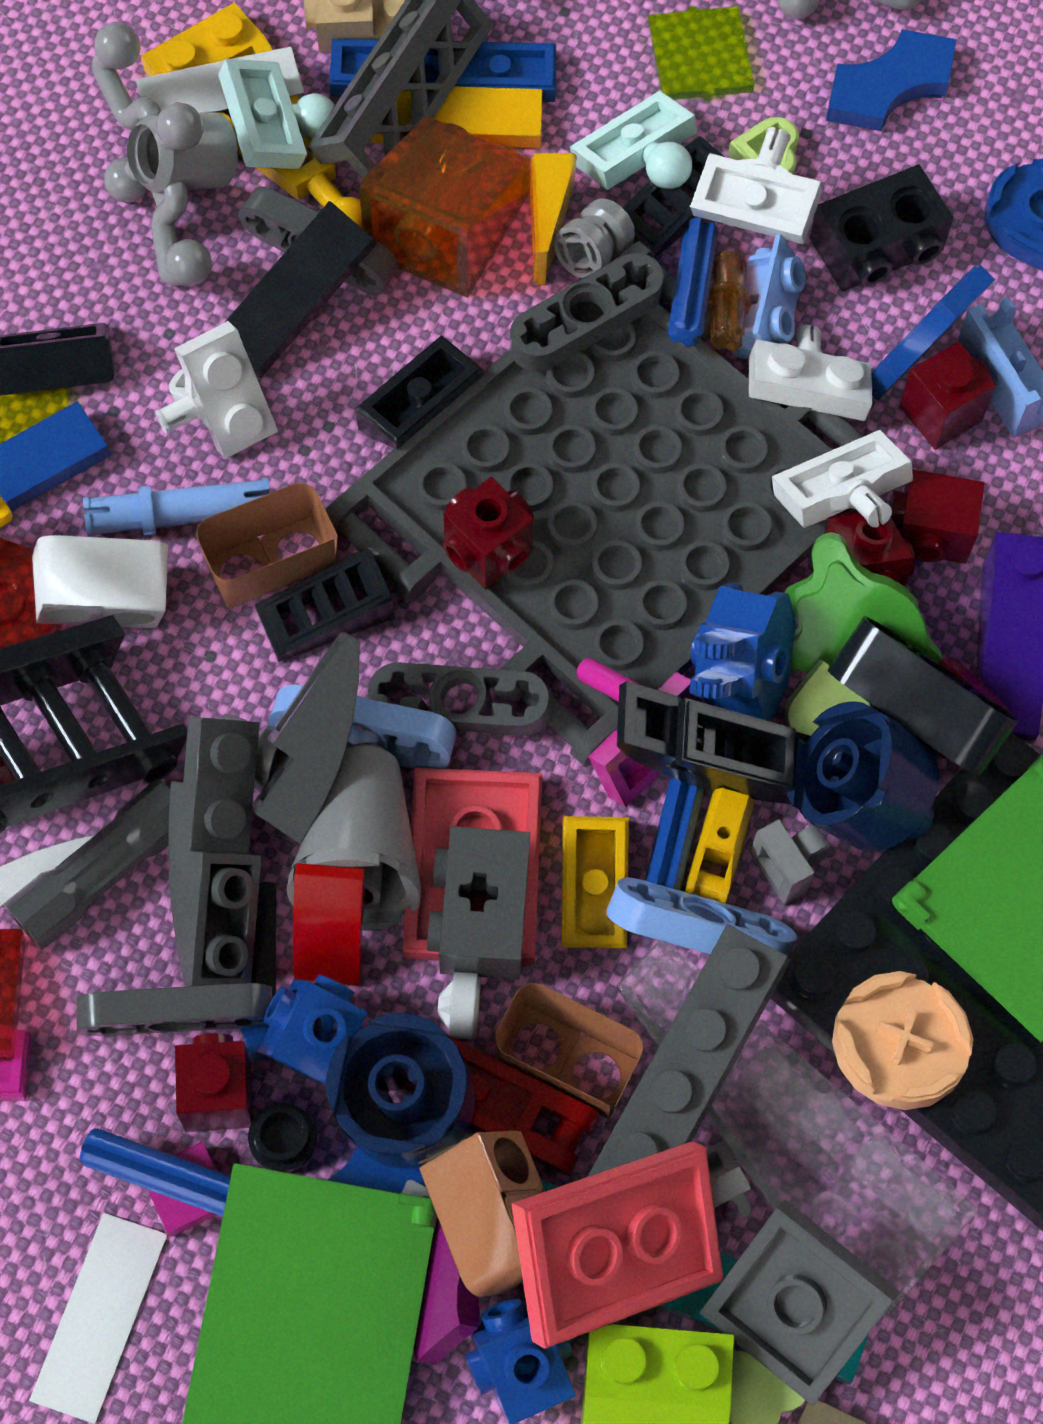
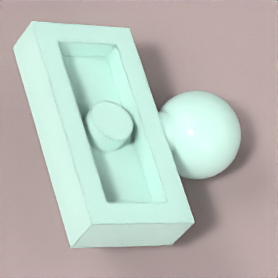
(264, 117)
(640, 138)

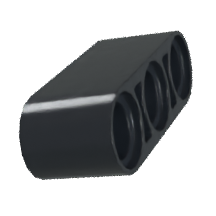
(923, 696)

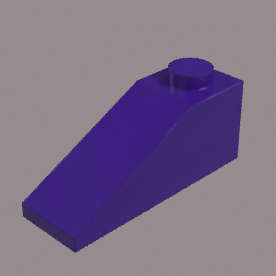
(1013, 628)

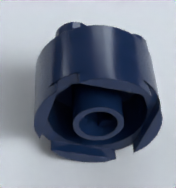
(865, 778)
(378, 1061)

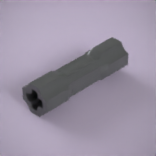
(61, 895)

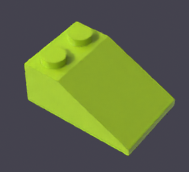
(656, 1376)

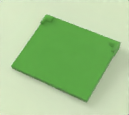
(987, 899)
(310, 1303)

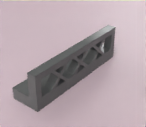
(386, 74)

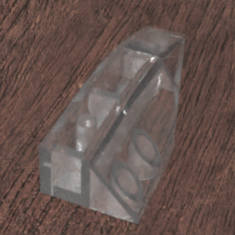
(813, 1142)

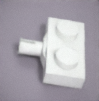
(758, 192)
(810, 378)
(220, 392)
(843, 480)

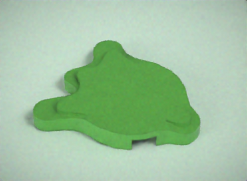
(838, 597)

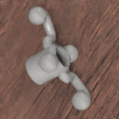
(165, 154)

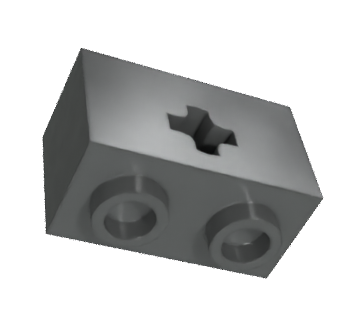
(490, 865)

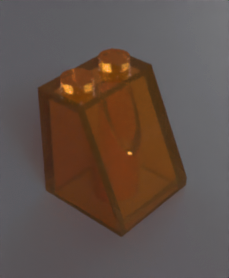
(444, 202)

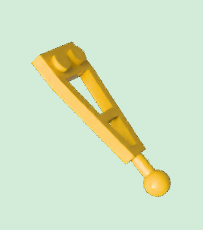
(230, 36)

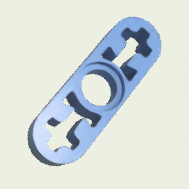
(410, 734)
(689, 918)

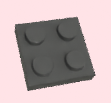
(799, 1302)

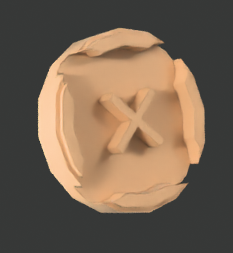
(902, 1040)

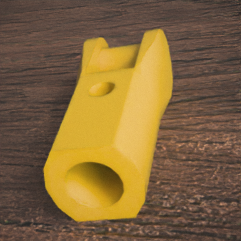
(720, 843)

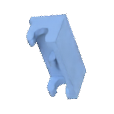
(1011, 364)

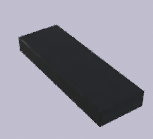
(299, 285)

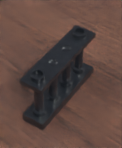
(34, 673)

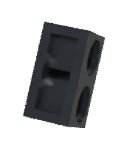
(877, 219)

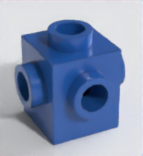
(291, 1023)
(515, 1368)

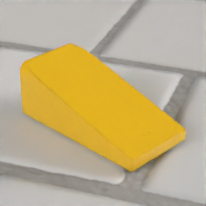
(550, 195)
(591, 866)

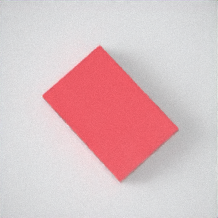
(474, 801)
(617, 1243)

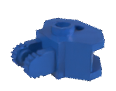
(744, 652)

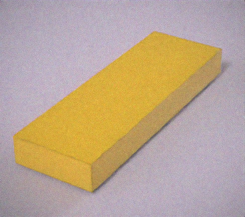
(492, 114)

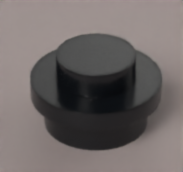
(282, 1137)

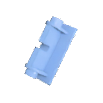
(773, 282)

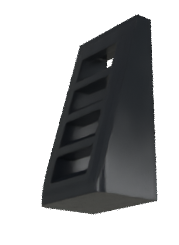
(649, 199)
(337, 578)
(772, 741)

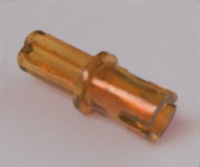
(729, 301)

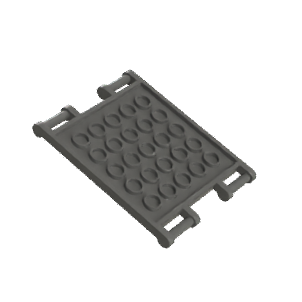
(641, 494)

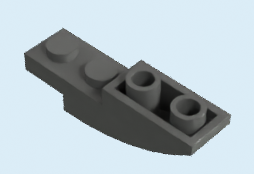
(209, 856)

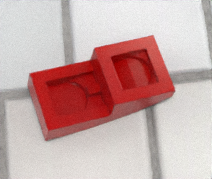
(328, 923)

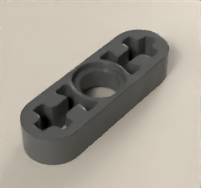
(280, 222)
(575, 335)
(507, 686)
(173, 1009)

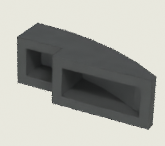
(314, 739)

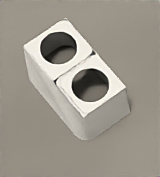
(98, 578)

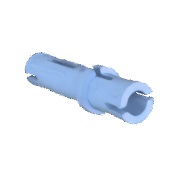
(166, 507)

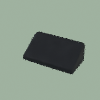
(55, 358)
(417, 393)

